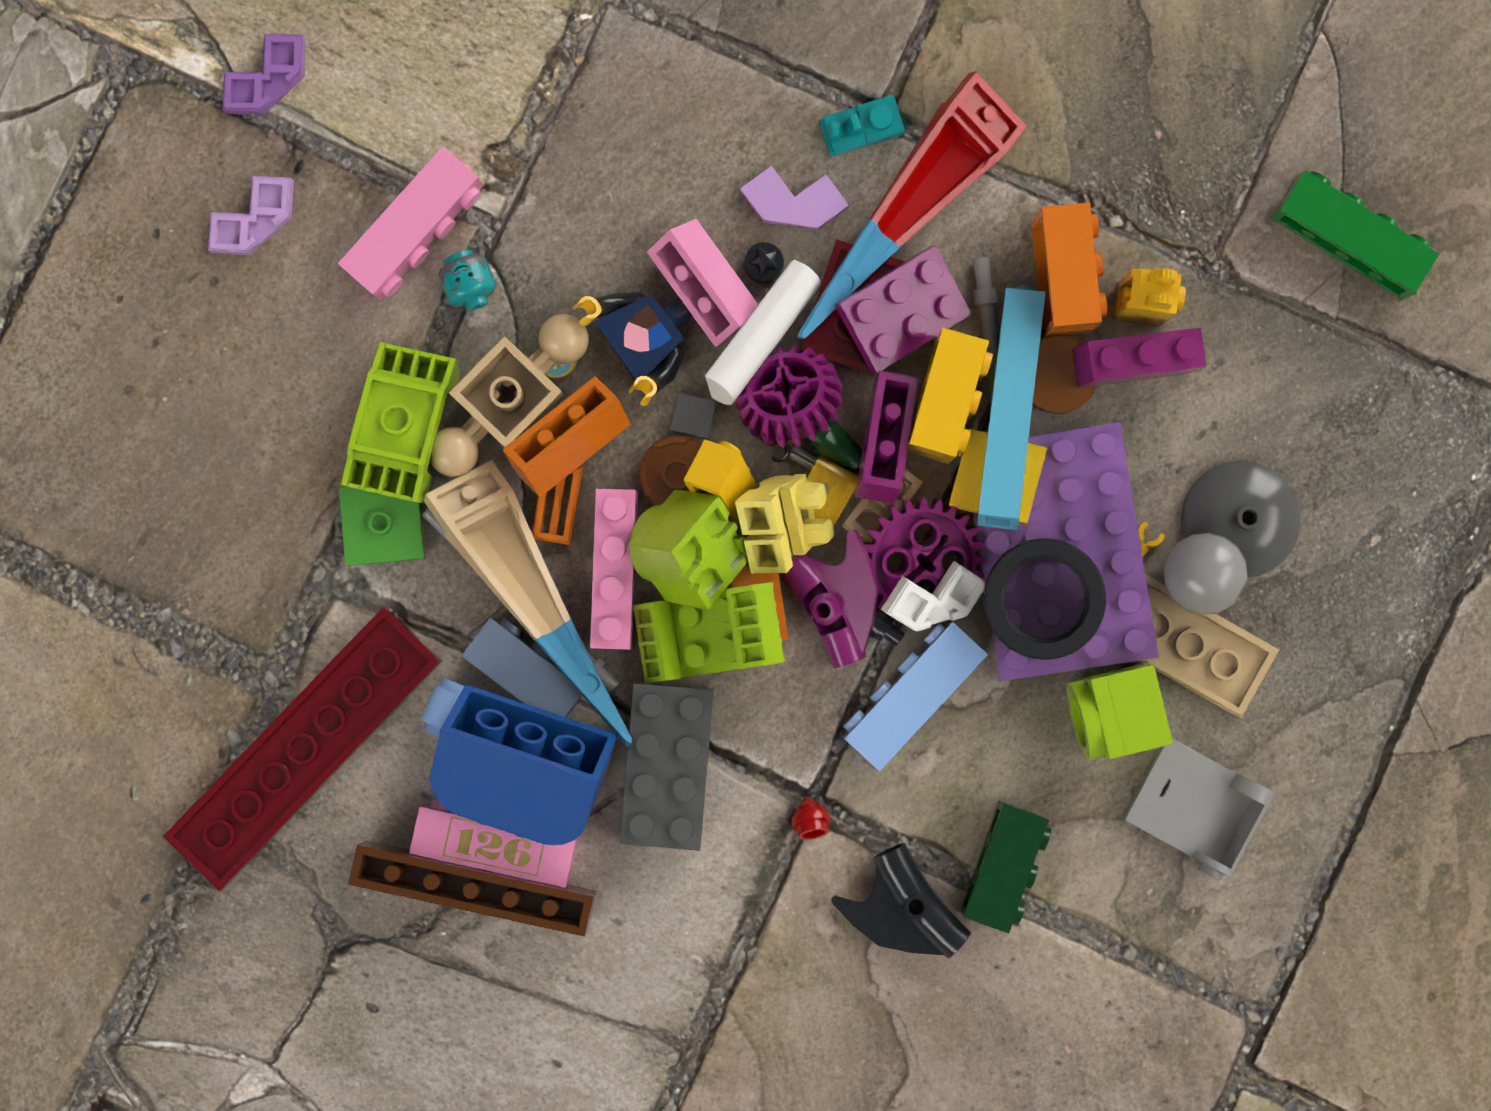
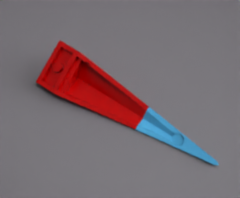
(954, 150)

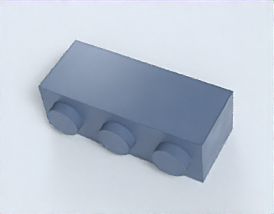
(521, 668)

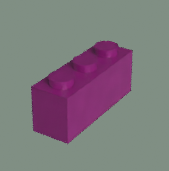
(1139, 357)
(886, 437)

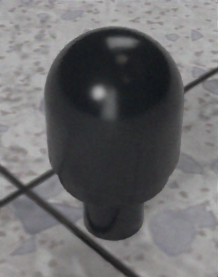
(884, 628)

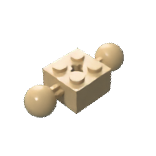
(505, 366)

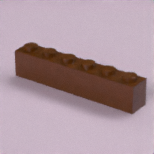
(471, 889)

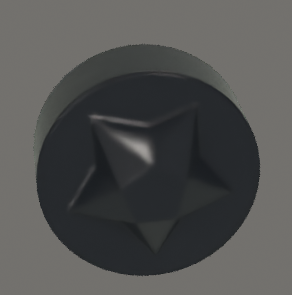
(764, 262)

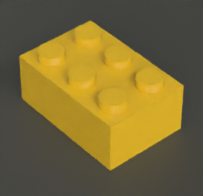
(949, 396)

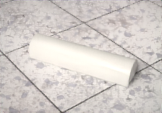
(761, 332)

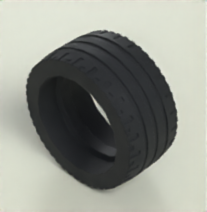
(1063, 644)

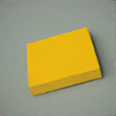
(970, 474)

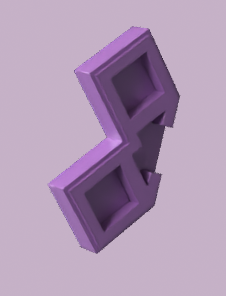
(261, 91)

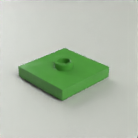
(380, 528)

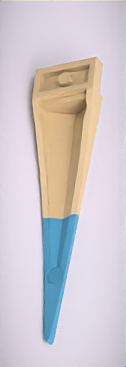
(495, 540)

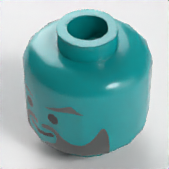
(467, 280)

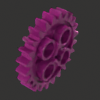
(897, 535)

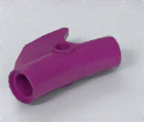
(838, 599)

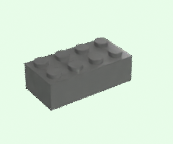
(667, 766)

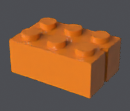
(1068, 269)

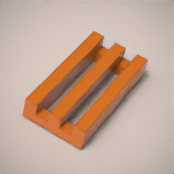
(552, 536)

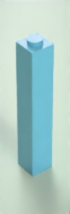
(1011, 408)

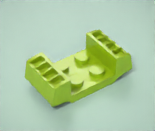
(399, 422)
(693, 641)

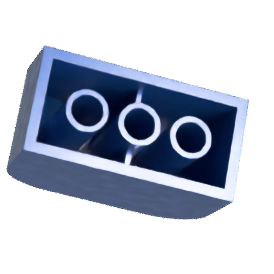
(519, 767)

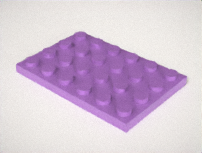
(1090, 504)

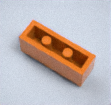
(567, 436)

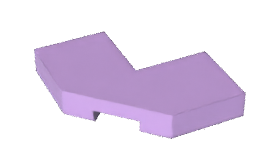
(808, 209)
(269, 212)

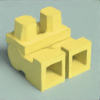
(782, 521)

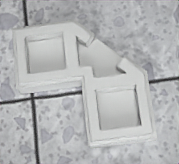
(950, 600)

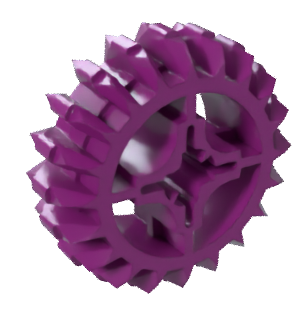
(812, 399)

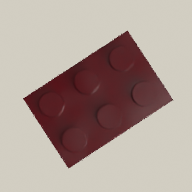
(832, 335)

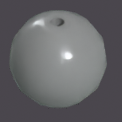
(1205, 573)

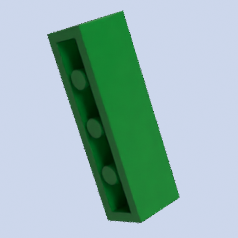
(1355, 234)

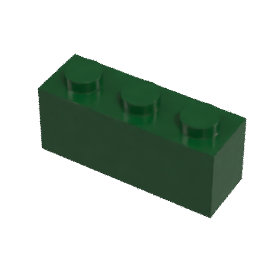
(1005, 867)

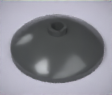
(1228, 490)

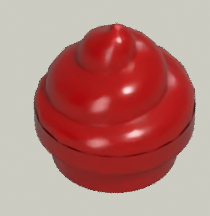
(811, 820)

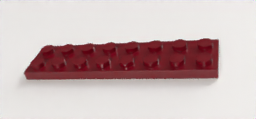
(302, 749)

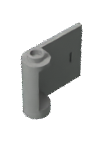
(1201, 810)

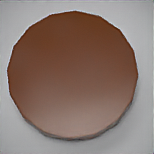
(1056, 378)
(666, 467)

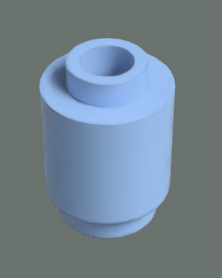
(440, 705)

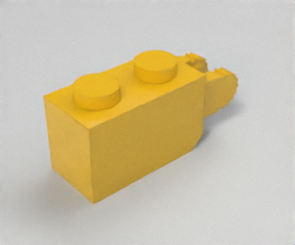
(1149, 296)

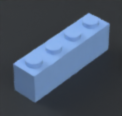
(914, 695)

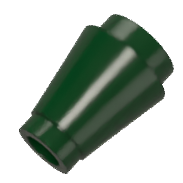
(836, 446)

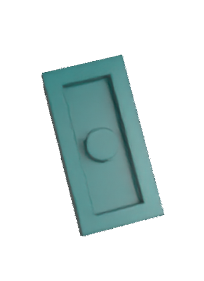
(862, 126)

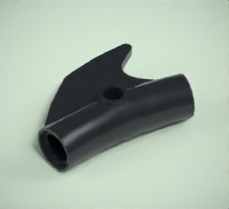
(886, 913)

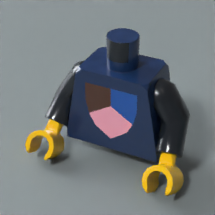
(641, 336)

